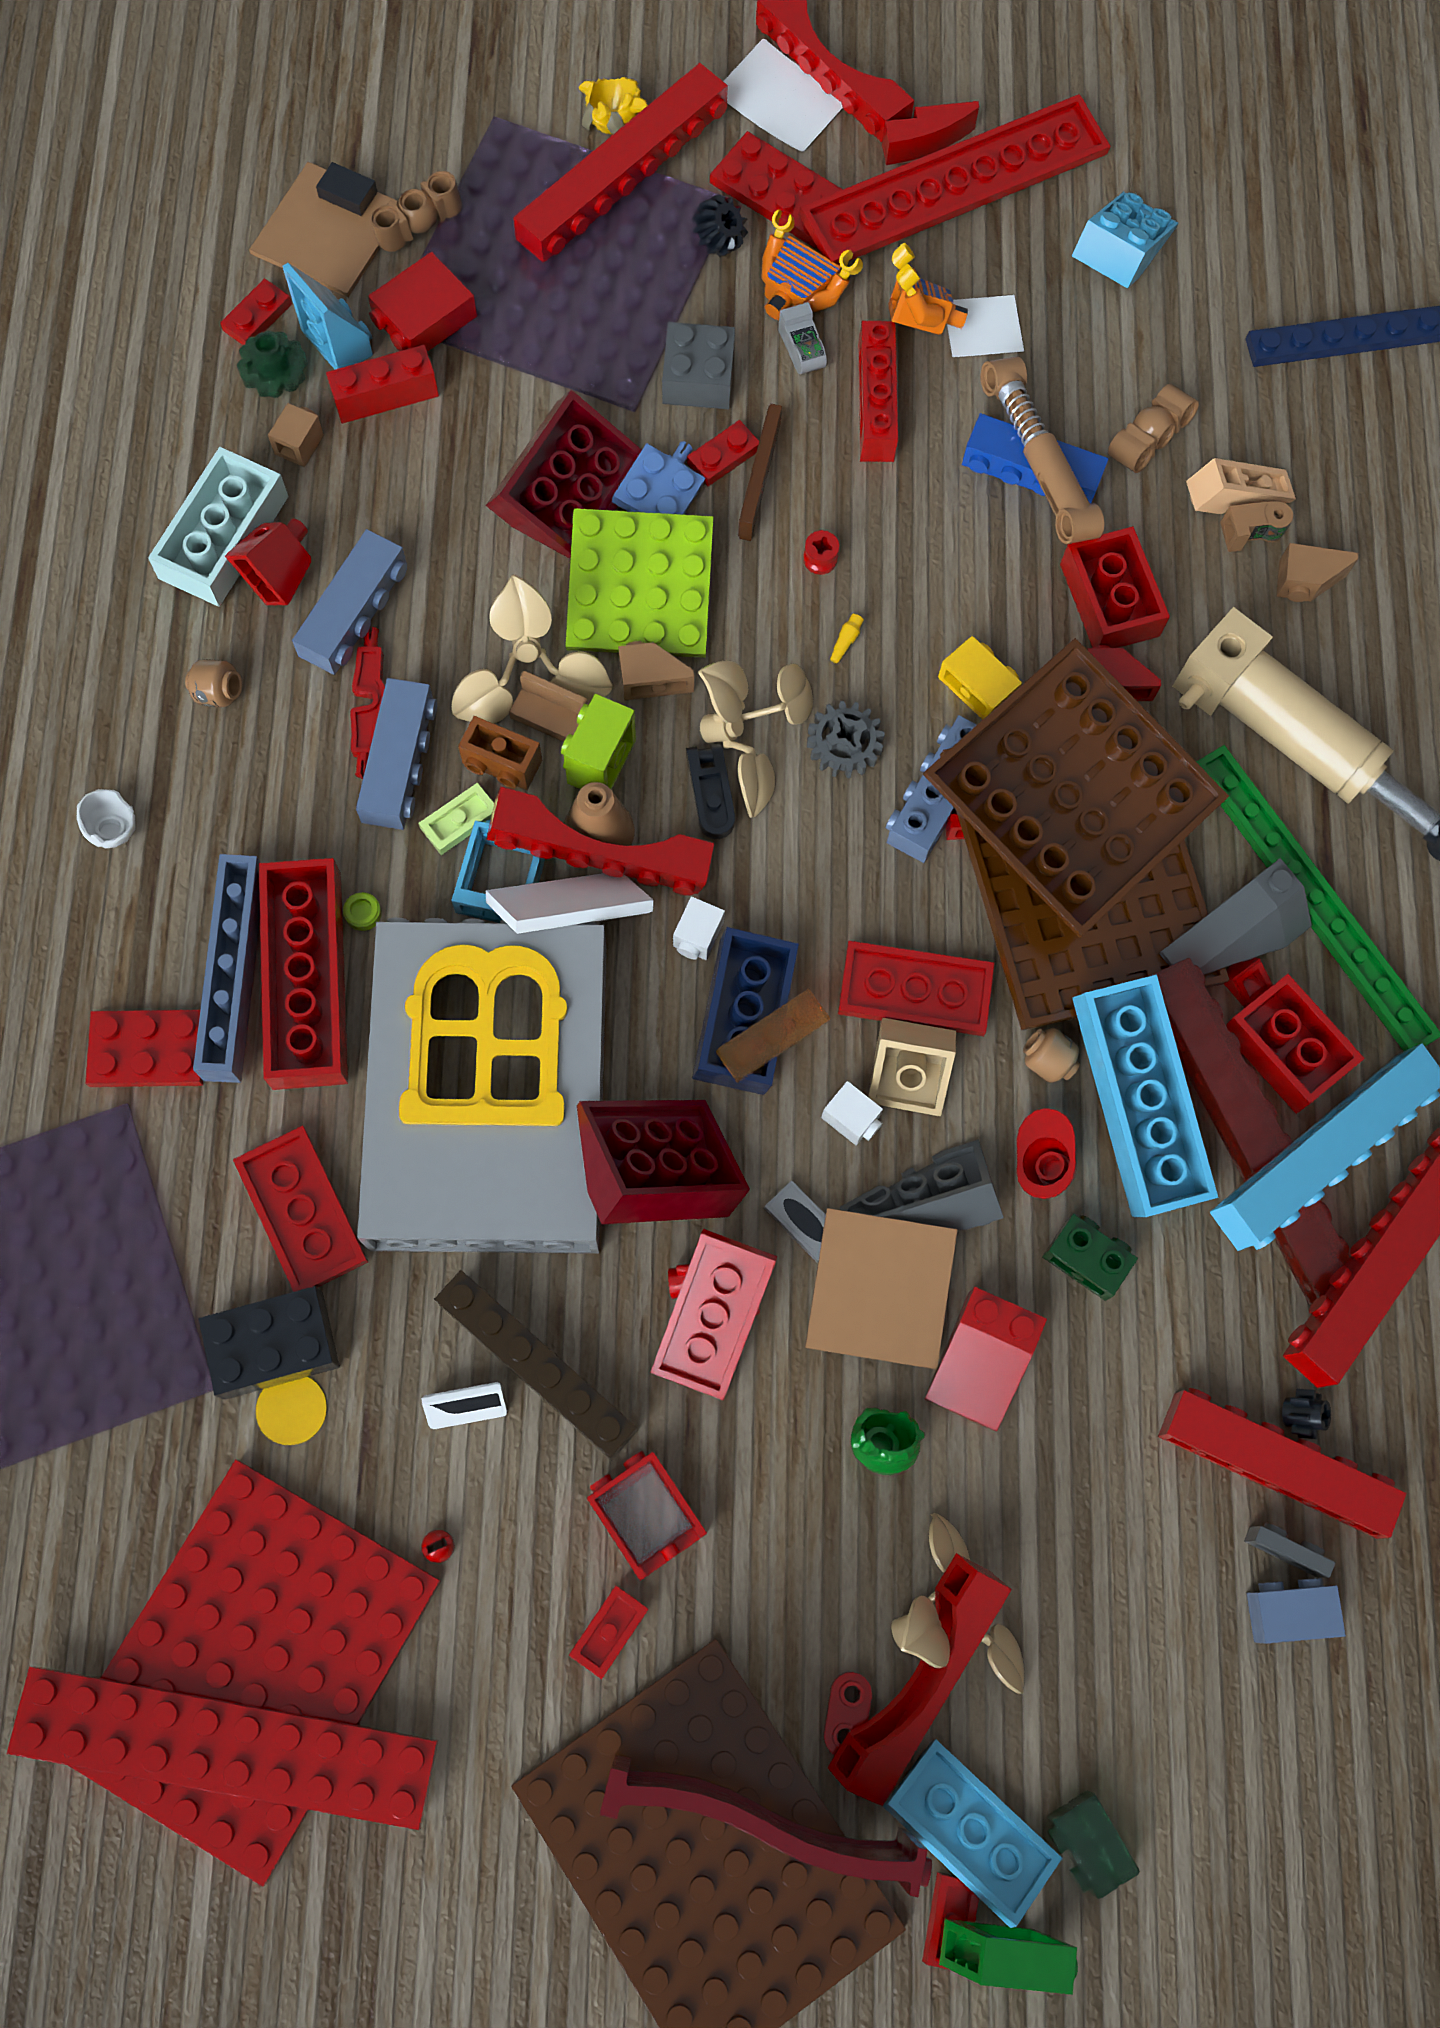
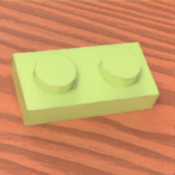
(456, 818)

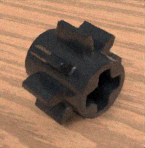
(1306, 1413)

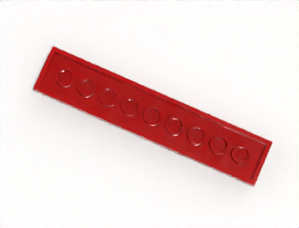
(954, 180)
(223, 1747)

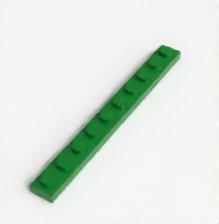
(1328, 914)

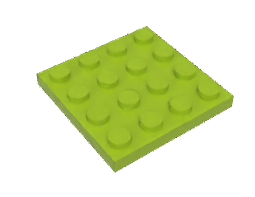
(639, 581)

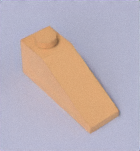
(1234, 483)

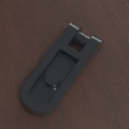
(711, 791)

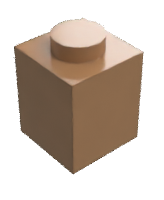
(296, 434)

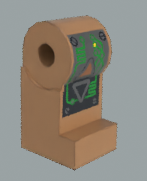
(1255, 522)

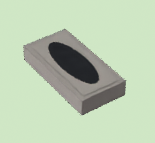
(799, 1218)

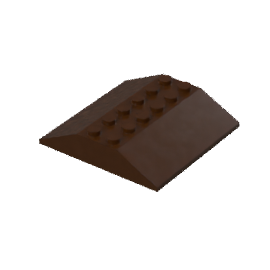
(1076, 787)

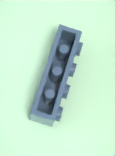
(350, 602)
(396, 754)
(926, 809)

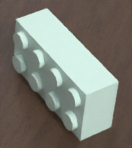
(217, 515)

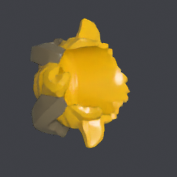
(611, 103)

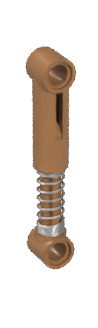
(1075, 516)

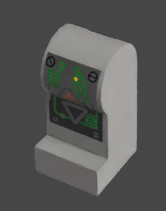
(802, 338)

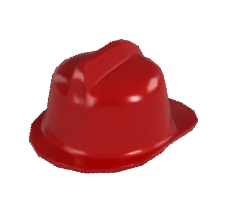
(1046, 1153)

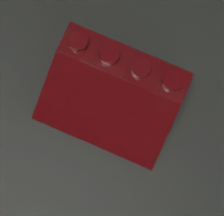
(566, 466)
(657, 1161)

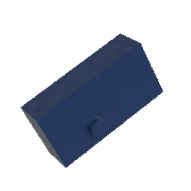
(747, 985)

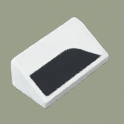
(465, 1405)

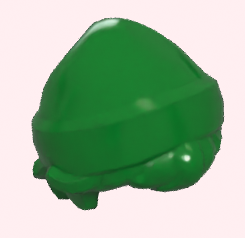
(886, 1440)

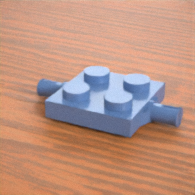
(659, 483)

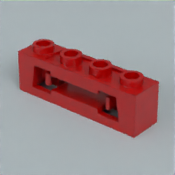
(877, 391)

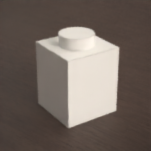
(698, 929)
(853, 1114)

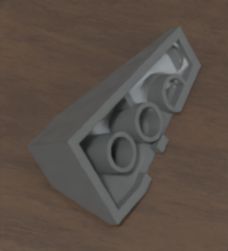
(1250, 923)
(947, 1193)

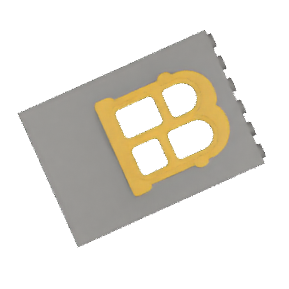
(481, 1166)

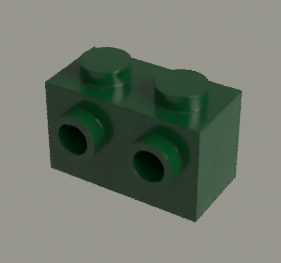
(1090, 1256)

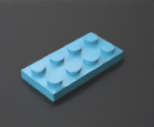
(973, 1833)

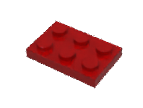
(142, 1048)

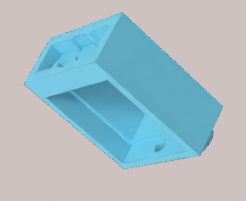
(474, 903)

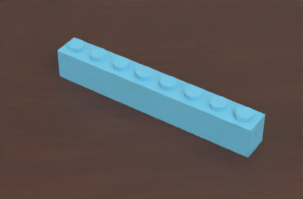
(1328, 1149)

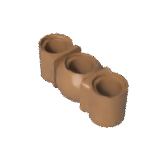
(416, 211)
(1153, 428)

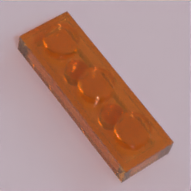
(772, 1035)

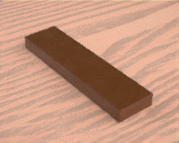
(759, 472)

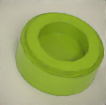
(362, 911)

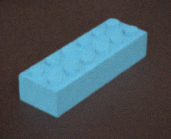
(1144, 1097)

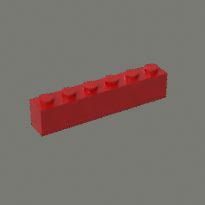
(1282, 1464)

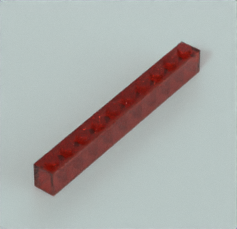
(1245, 1119)

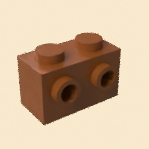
(500, 753)

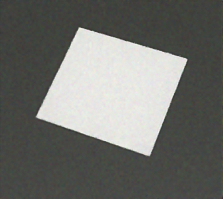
(988, 329)

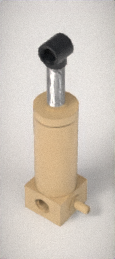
(1296, 719)

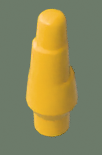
(847, 636)

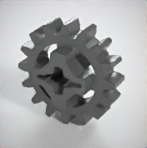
(849, 725)

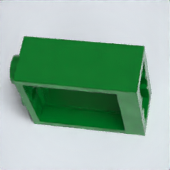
(1008, 1957)

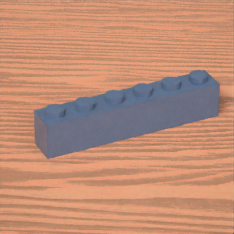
(229, 970)

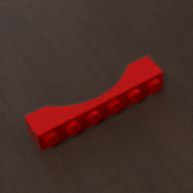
(864, 96)
(527, 824)
(881, 1748)

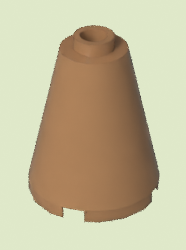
(601, 816)

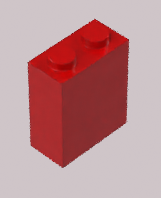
(422, 305)

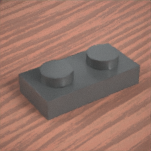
(1303, 1556)

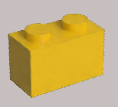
(978, 677)

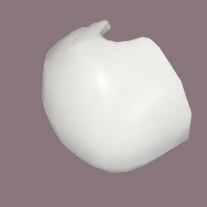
(105, 818)

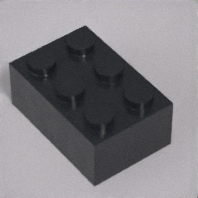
(268, 1343)

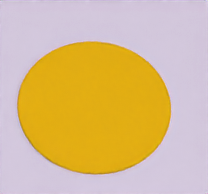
(291, 1411)

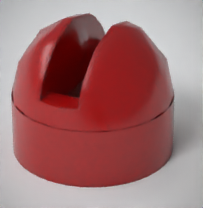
(441, 1554)

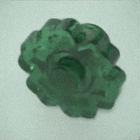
(272, 364)

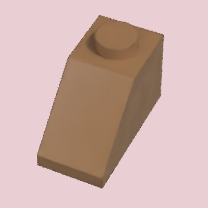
(1311, 571)
(652, 672)

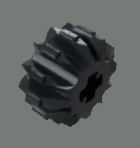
(719, 225)

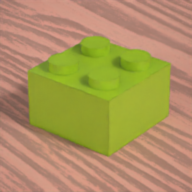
(599, 743)

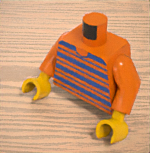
(800, 274)
(919, 301)

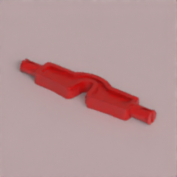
(366, 684)

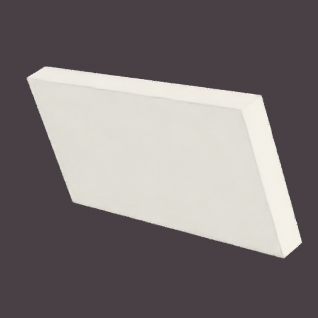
(568, 902)

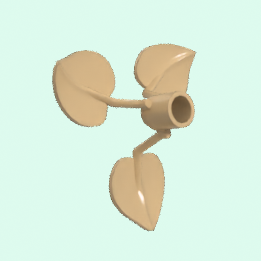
(523, 618)
(727, 691)
(921, 1629)

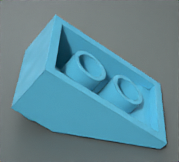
(327, 321)

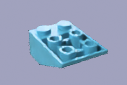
(1124, 238)

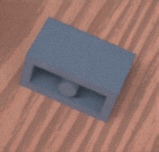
(1295, 1613)

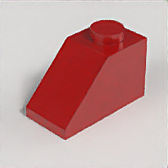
(1128, 671)

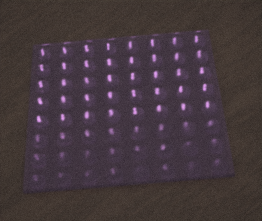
(598, 306)
(87, 1290)

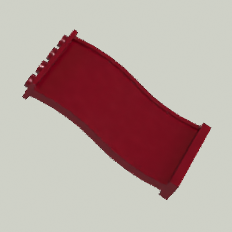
(883, 1860)

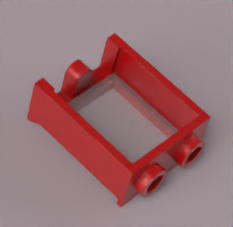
(645, 1514)

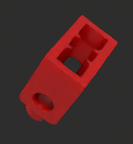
(272, 560)

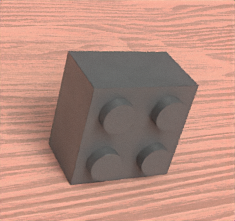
(698, 365)

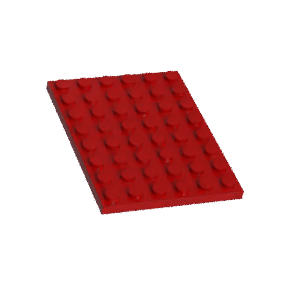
(269, 1614)

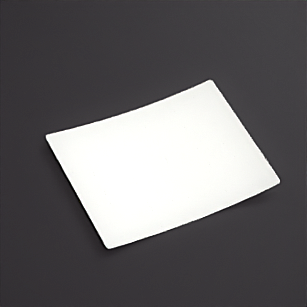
(780, 96)

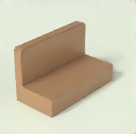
(546, 707)

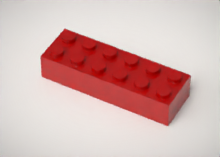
(302, 974)

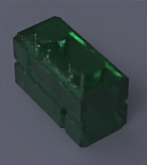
(1092, 1844)

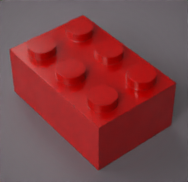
(1114, 589)
(1293, 1043)

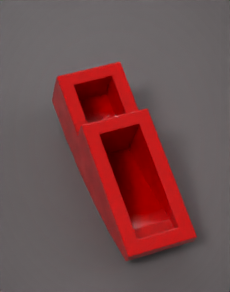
(928, 131)

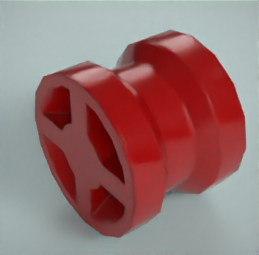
(825, 560)

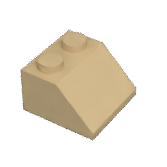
(912, 1066)

